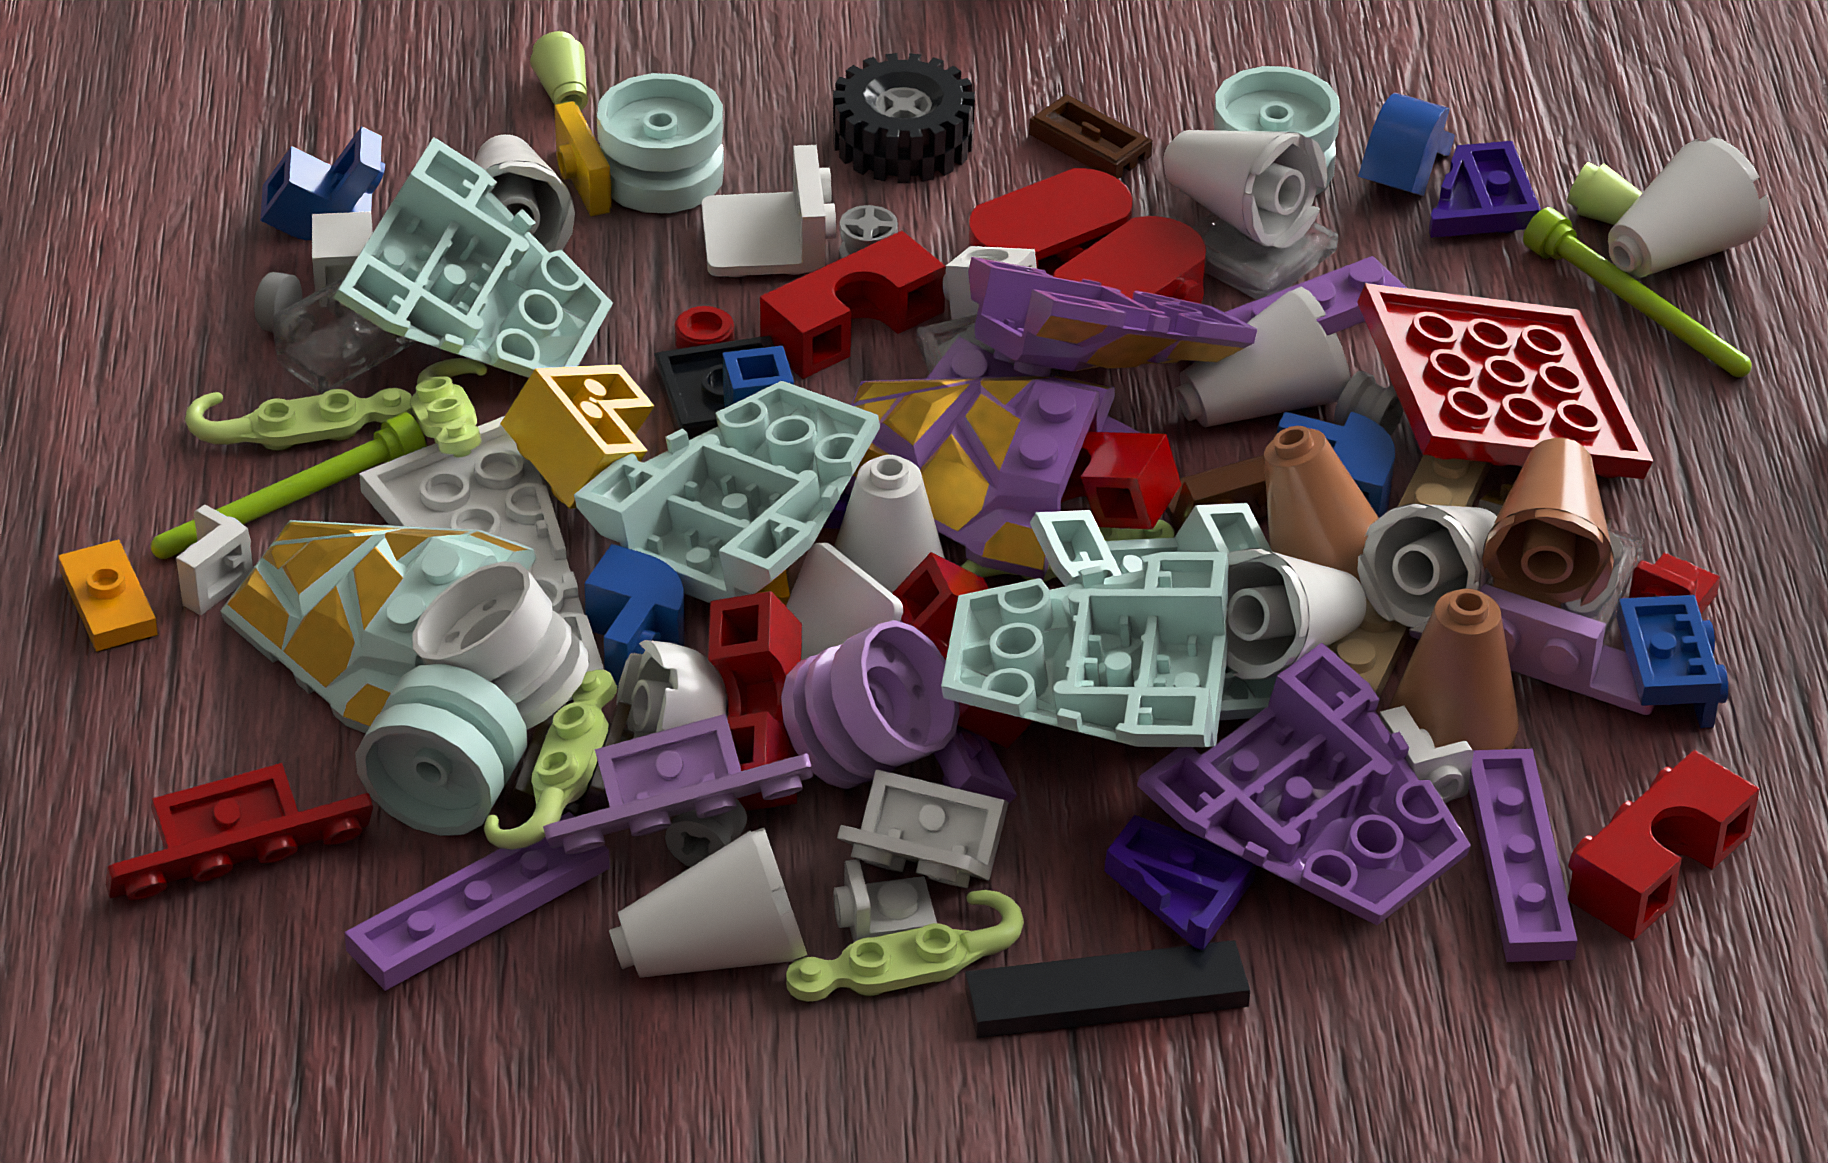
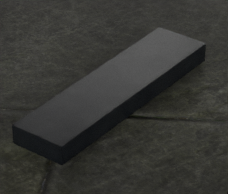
(1106, 989)

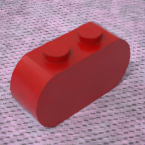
(1054, 216)
(1145, 256)

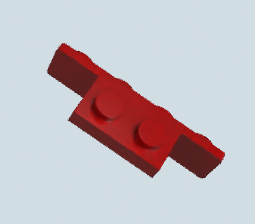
(231, 823)

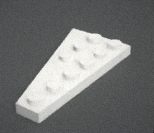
(486, 492)

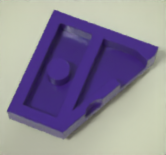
(1484, 192)
(1179, 877)

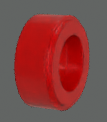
(703, 327)

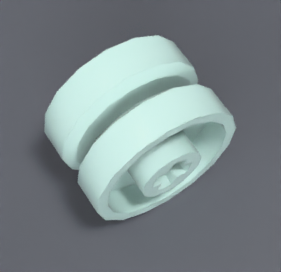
(1280, 102)
(662, 142)
(441, 749)

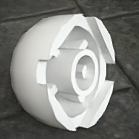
(669, 688)

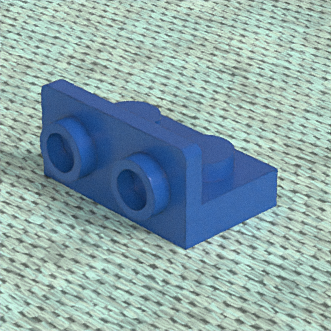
(1672, 654)

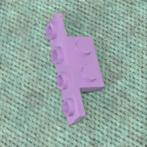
(1564, 650)
(672, 775)

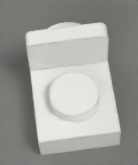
(214, 563)
(1444, 766)
(881, 906)

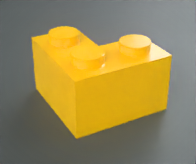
(577, 423)

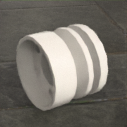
(507, 633)

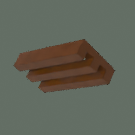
(1090, 136)

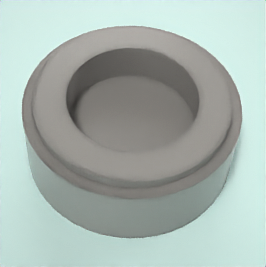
(273, 295)

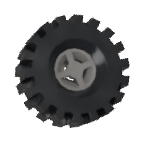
(903, 118)

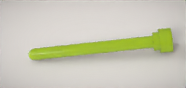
(1552, 236)
(395, 439)

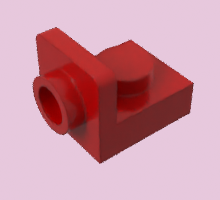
(1674, 578)

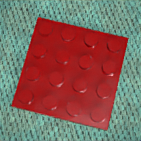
(1500, 378)

